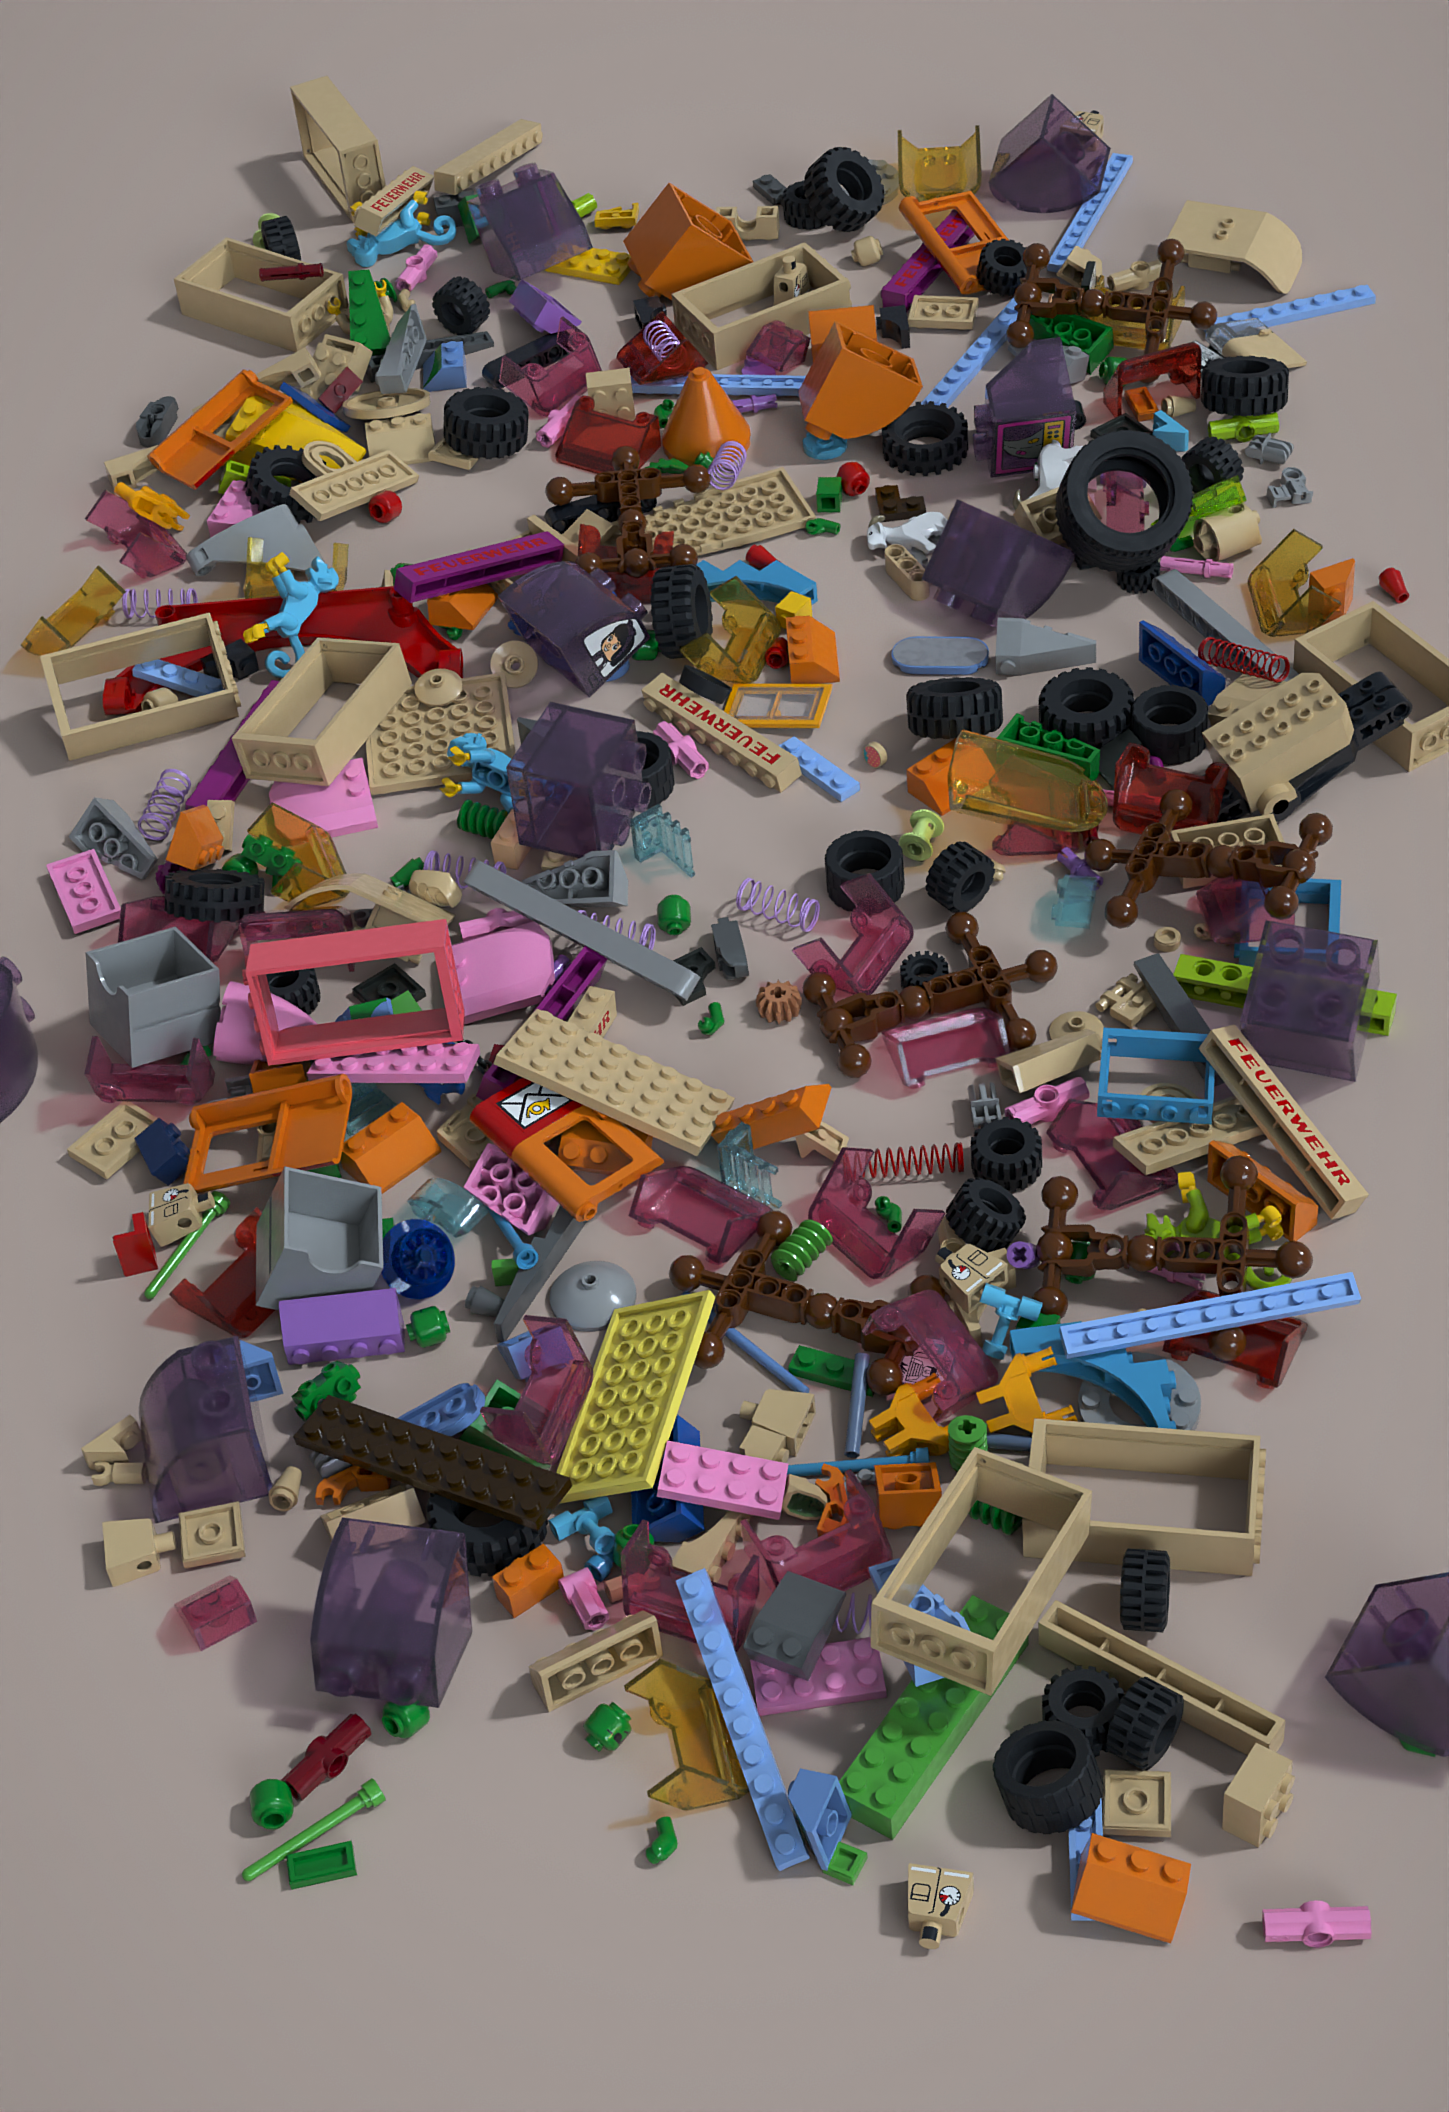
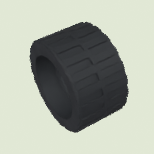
(1170, 706)
(657, 767)
(864, 851)
(1057, 1804)

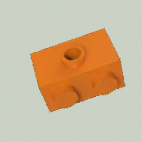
(528, 1580)

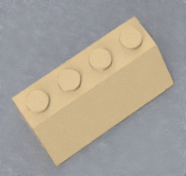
(596, 1660)

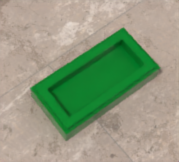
(321, 1865)

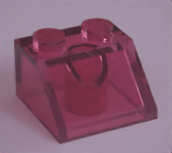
(779, 346)
(216, 1612)

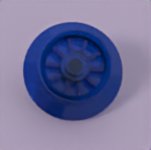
(417, 1259)

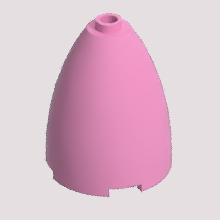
(235, 1032)

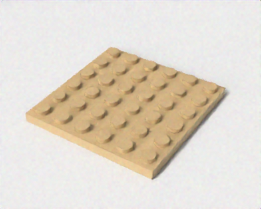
(414, 738)

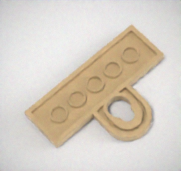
(352, 484)
(1173, 1143)

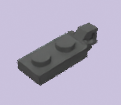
(770, 188)

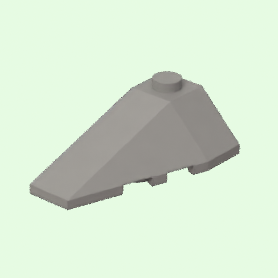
(1075, 361)
(1034, 649)
(114, 838)
(585, 882)

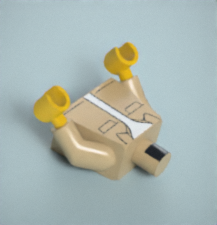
(343, 317)

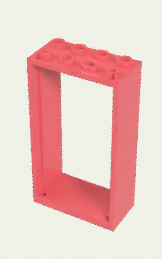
(362, 1034)

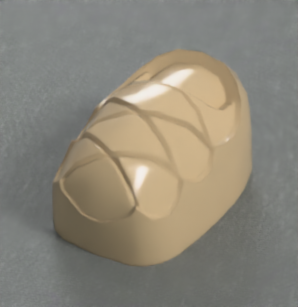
(435, 887)

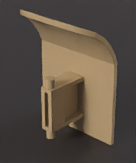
(1225, 234)
(391, 903)

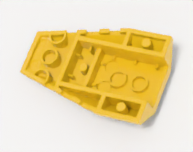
(292, 427)

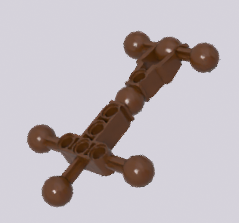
(1095, 302)
(628, 487)
(1159, 856)
(979, 983)
(1145, 1253)
(752, 1290)

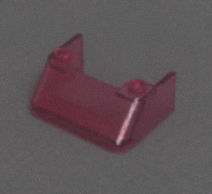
(560, 383)
(1125, 501)
(148, 545)
(294, 924)
(881, 940)
(149, 1081)
(856, 1230)
(551, 1396)
(832, 1559)
(652, 1587)

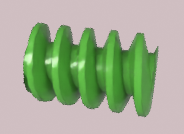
(800, 1249)
(963, 1435)

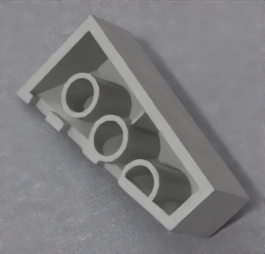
(402, 354)

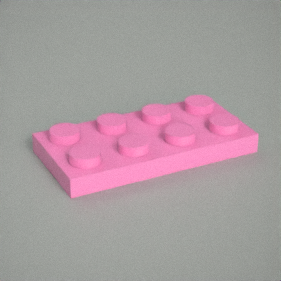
(84, 891)
(722, 1480)
(842, 1675)

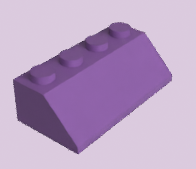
(540, 308)
(342, 1326)

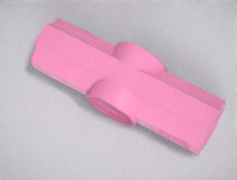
(416, 268)
(556, 424)
(682, 750)
(495, 921)
(1048, 1101)
(1316, 1924)

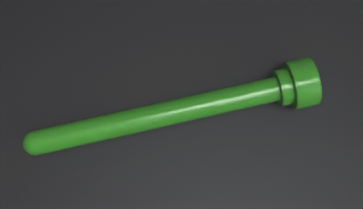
(221, 1205)
(368, 1796)

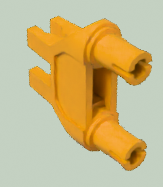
(152, 506)
(1020, 1394)
(911, 1420)

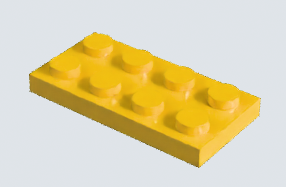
(595, 265)

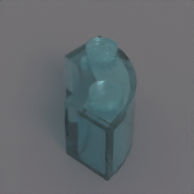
(1075, 901)
(448, 1206)

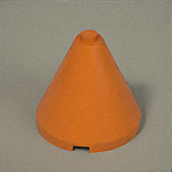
(703, 421)

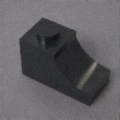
(647, 309)
(894, 324)
(241, 658)

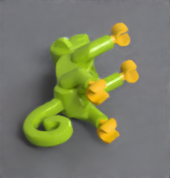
(1202, 1226)

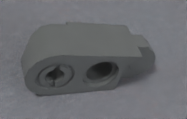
(157, 421)
(729, 949)

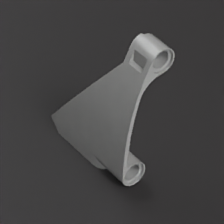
(279, 533)

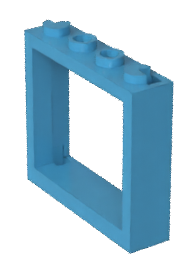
(1312, 891)
(1154, 1045)

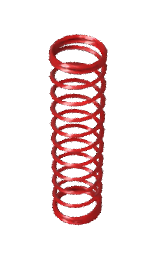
(1251, 673)
(960, 1160)

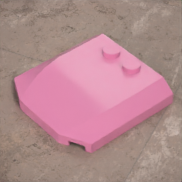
(337, 808)
(504, 970)

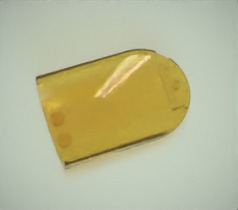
(939, 170)
(1021, 786)

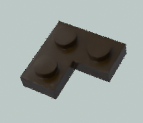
(896, 509)

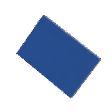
(314, 407)

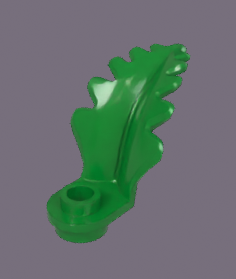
(677, 467)

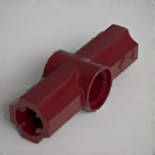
(327, 1756)

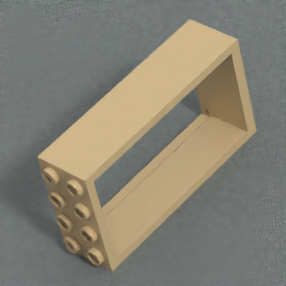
(337, 143)
(231, 259)
(748, 284)
(1371, 624)
(133, 650)
(264, 740)
(1157, 1452)
(949, 1648)

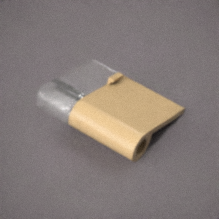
(1251, 338)

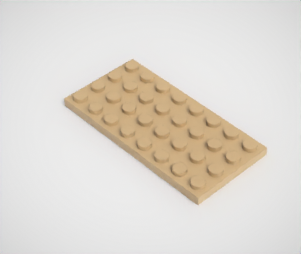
(614, 1081)

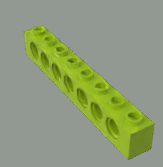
(1229, 983)

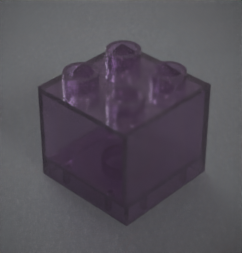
(577, 781)
(1311, 999)

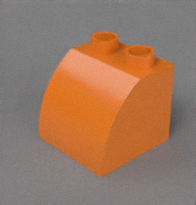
(682, 244)
(856, 385)

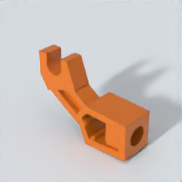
(352, 1477)
(836, 1492)

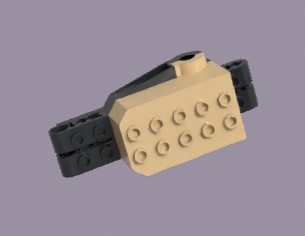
(1299, 740)

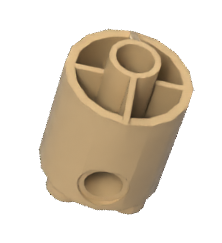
(1227, 532)

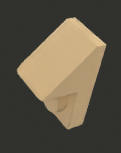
(823, 1140)
(113, 1443)

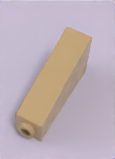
(1049, 1060)

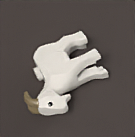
(1051, 468)
(916, 535)

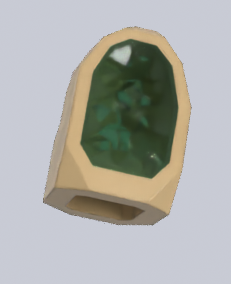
(803, 1498)

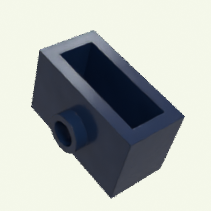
(163, 1151)

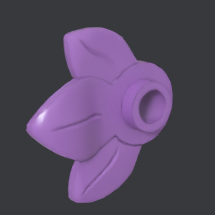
(755, 367)

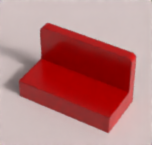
(136, 1248)

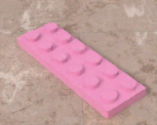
(407, 1065)

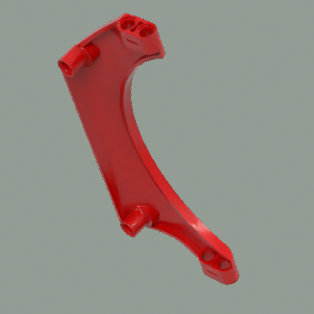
(353, 614)

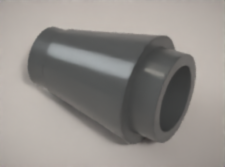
(483, 1302)

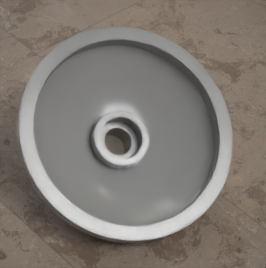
(590, 1293)

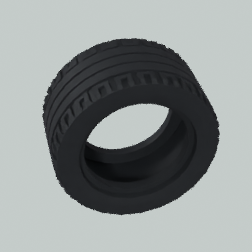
(1149, 460)

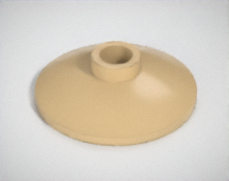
(511, 653)
(438, 687)
(1074, 1022)

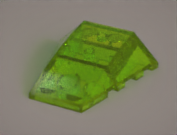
(1215, 498)

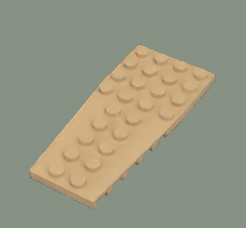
(733, 517)

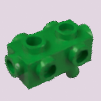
(275, 860)
(334, 1380)

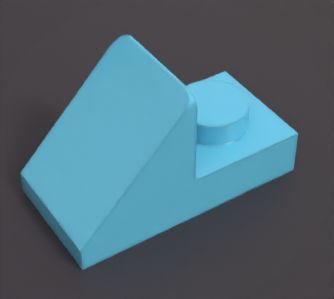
(1170, 431)

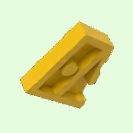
(616, 217)

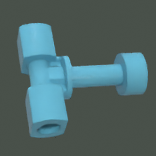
(1008, 1309)
(586, 1522)

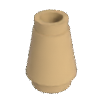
(1177, 406)
(286, 1489)

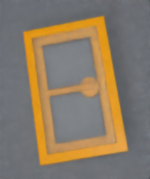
(779, 704)

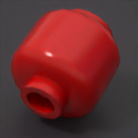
(854, 478)
(385, 506)

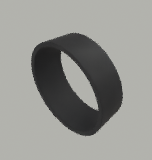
(704, 684)

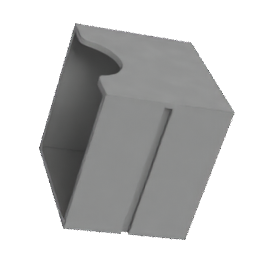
(153, 996)
(318, 1238)

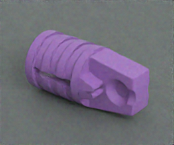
(1022, 1255)

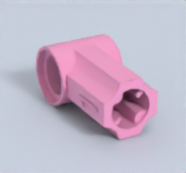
(583, 1594)

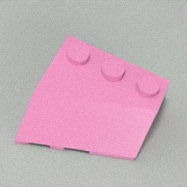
(231, 508)
(510, 1191)

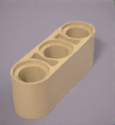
(906, 572)

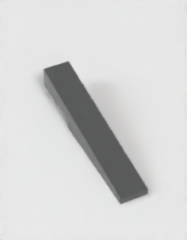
(471, 342)
(1172, 1002)
(530, 1281)

